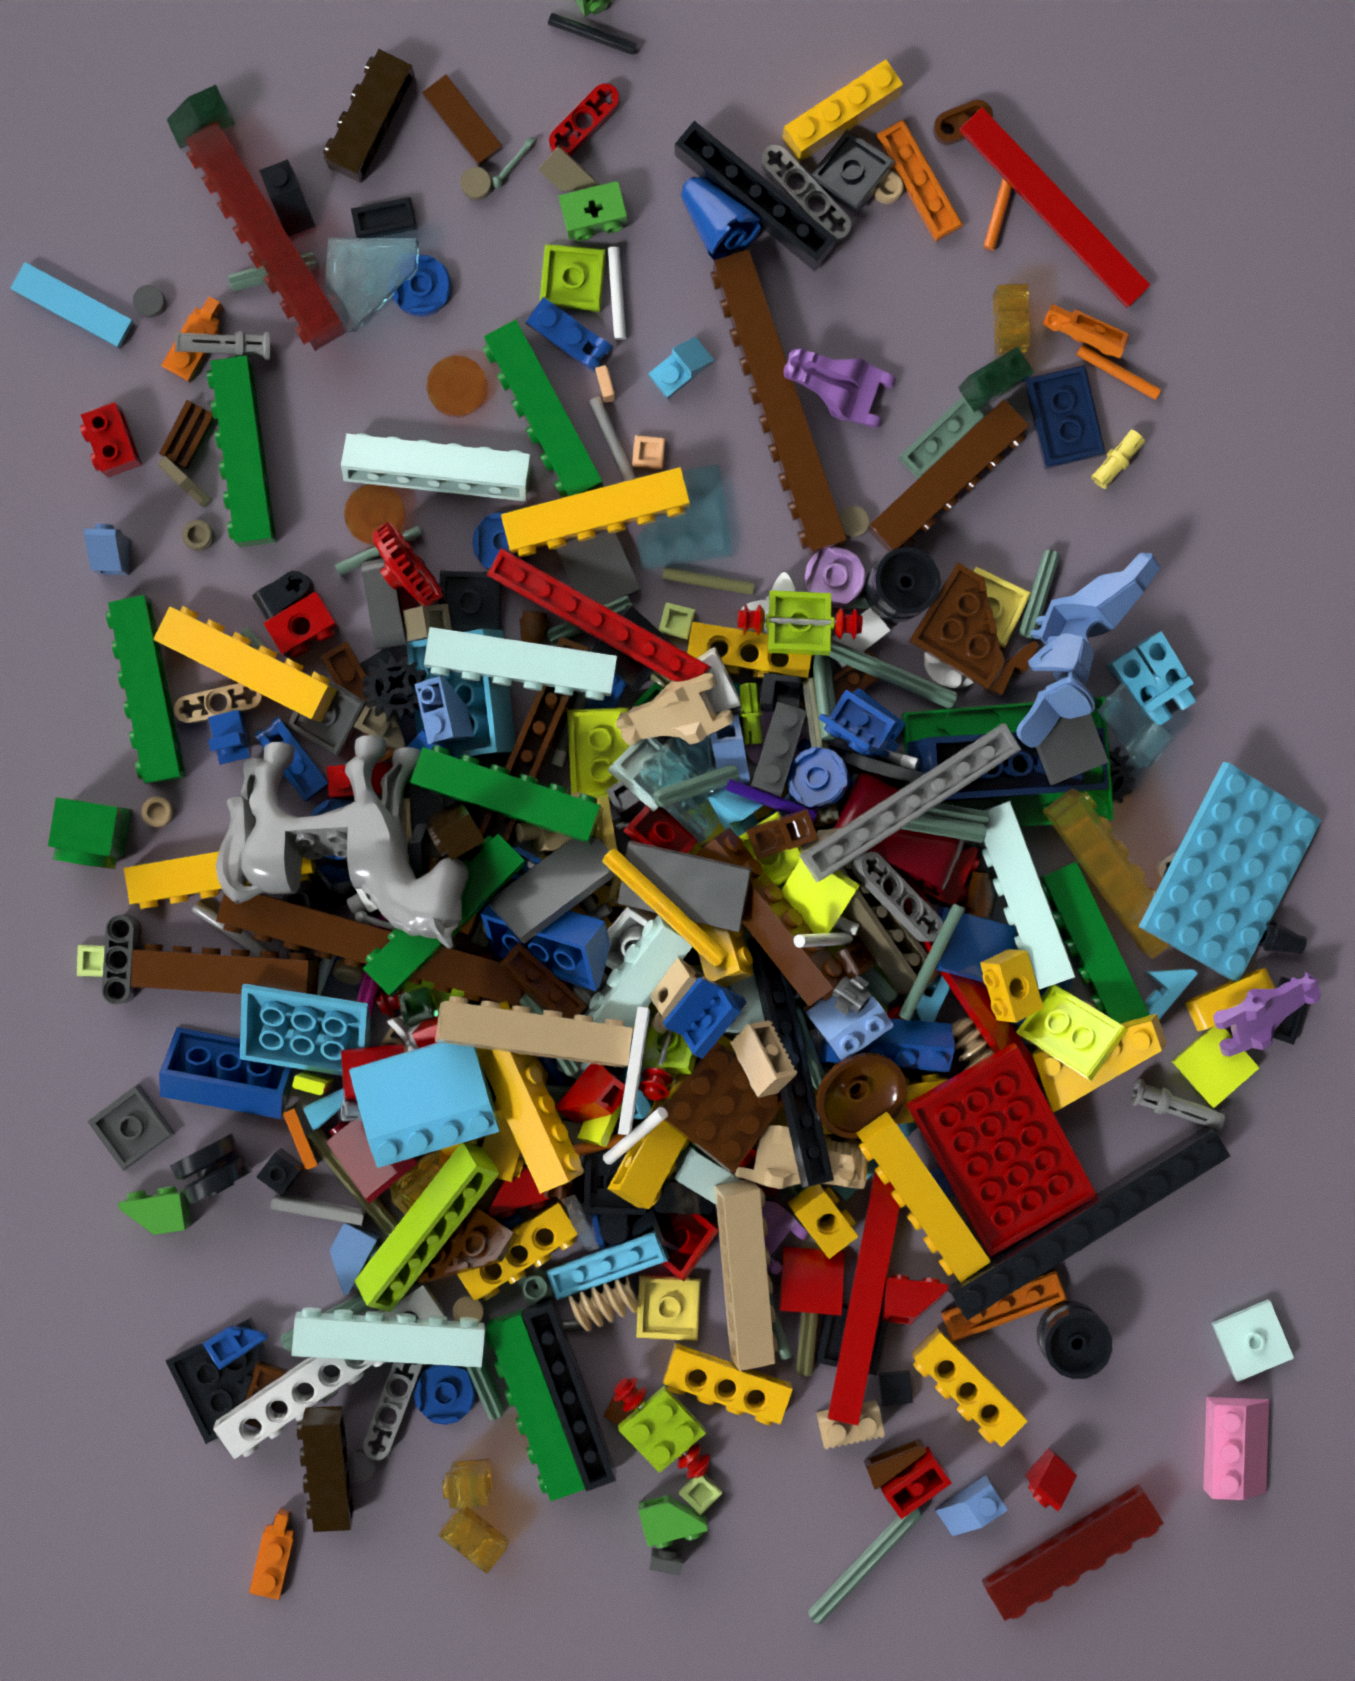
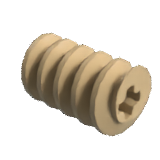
(970, 1041)
(604, 1304)

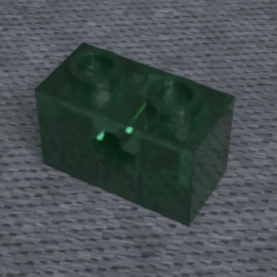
(996, 379)

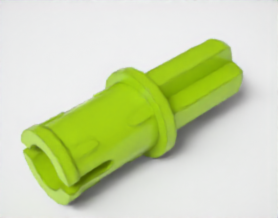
(750, 713)

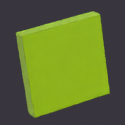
(573, 277)

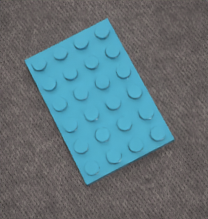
(1230, 872)

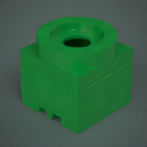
(89, 833)

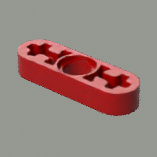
(604, 110)

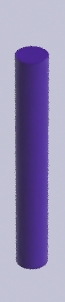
(766, 798)

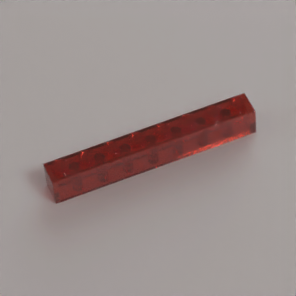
(265, 236)

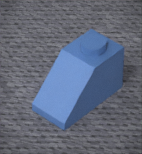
(972, 1507)

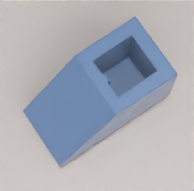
(107, 550)
(443, 712)
(730, 749)
(350, 1253)

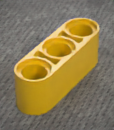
(1224, 997)

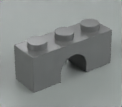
(778, 749)

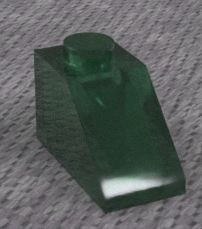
(199, 112)

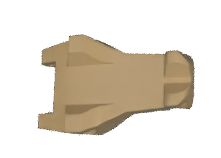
(676, 711)
(777, 1166)

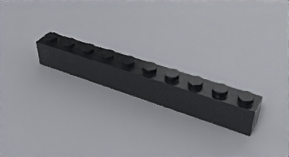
(1089, 1222)

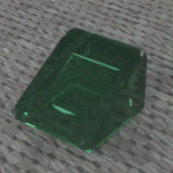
(417, 1006)

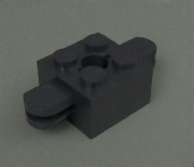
(598, 1199)

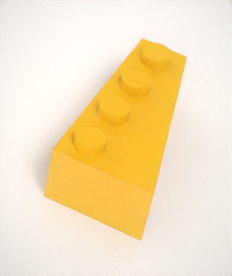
(1138, 1044)

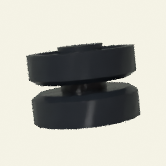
(919, 580)
(211, 1169)
(1072, 1357)

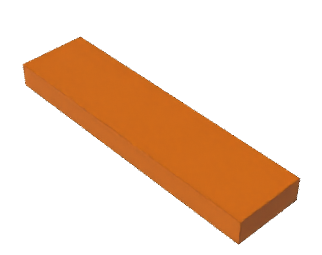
(919, 181)
(1034, 1296)

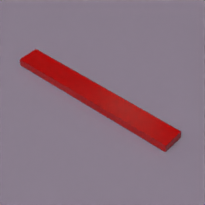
(1054, 207)
(595, 618)
(974, 997)
(864, 1304)

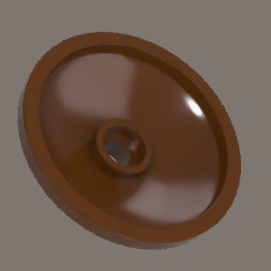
(877, 1090)

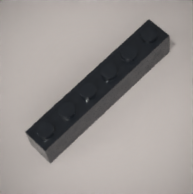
(776, 212)
(570, 1394)

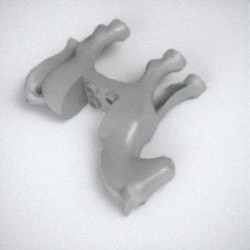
(269, 844)

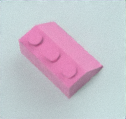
(1236, 1447)

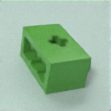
(608, 204)

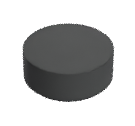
(149, 301)

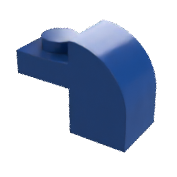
(230, 737)

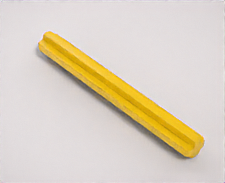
(664, 907)

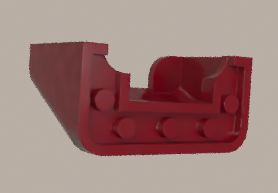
(906, 851)

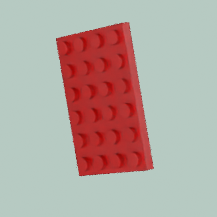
(1001, 1149)

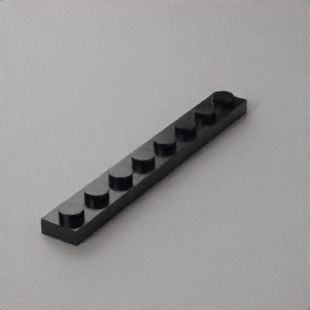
(798, 1093)

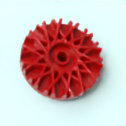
(404, 567)

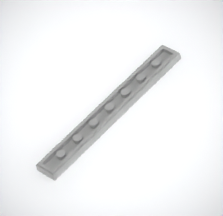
(910, 802)

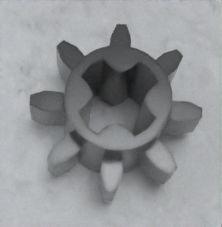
(851, 994)

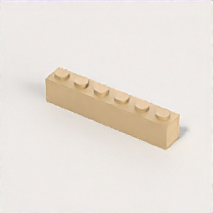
(533, 1033)
(745, 1274)

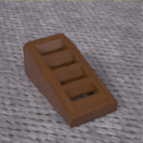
(891, 1462)

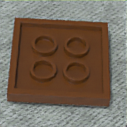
(720, 1108)

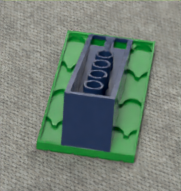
(1021, 778)

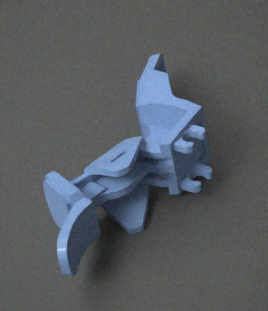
(1067, 649)

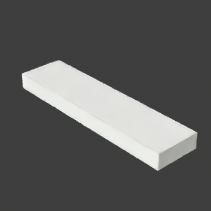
(634, 1071)

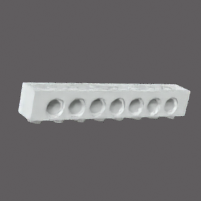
(241, 1440)

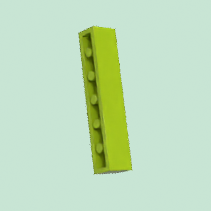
(426, 1227)

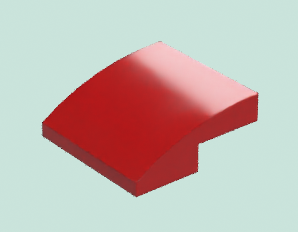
(811, 1281)

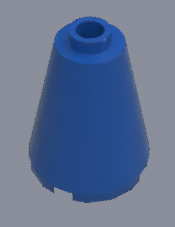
(718, 218)

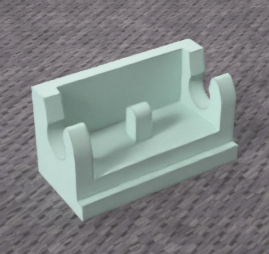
(701, 1172)

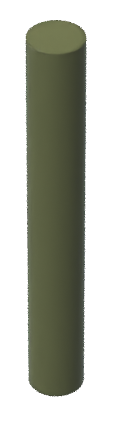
(708, 581)

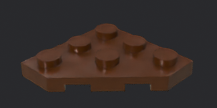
(962, 628)
(473, 1245)

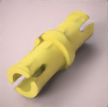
(1118, 459)

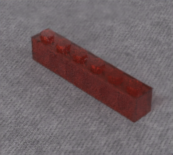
(1072, 1552)

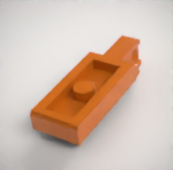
(199, 322)
(1087, 330)
(273, 1558)

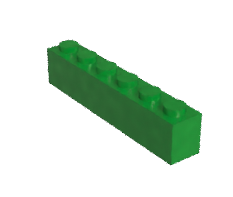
(542, 410)
(242, 451)
(146, 690)
(507, 795)
(1092, 944)
(409, 954)
(534, 1405)

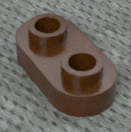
(956, 119)

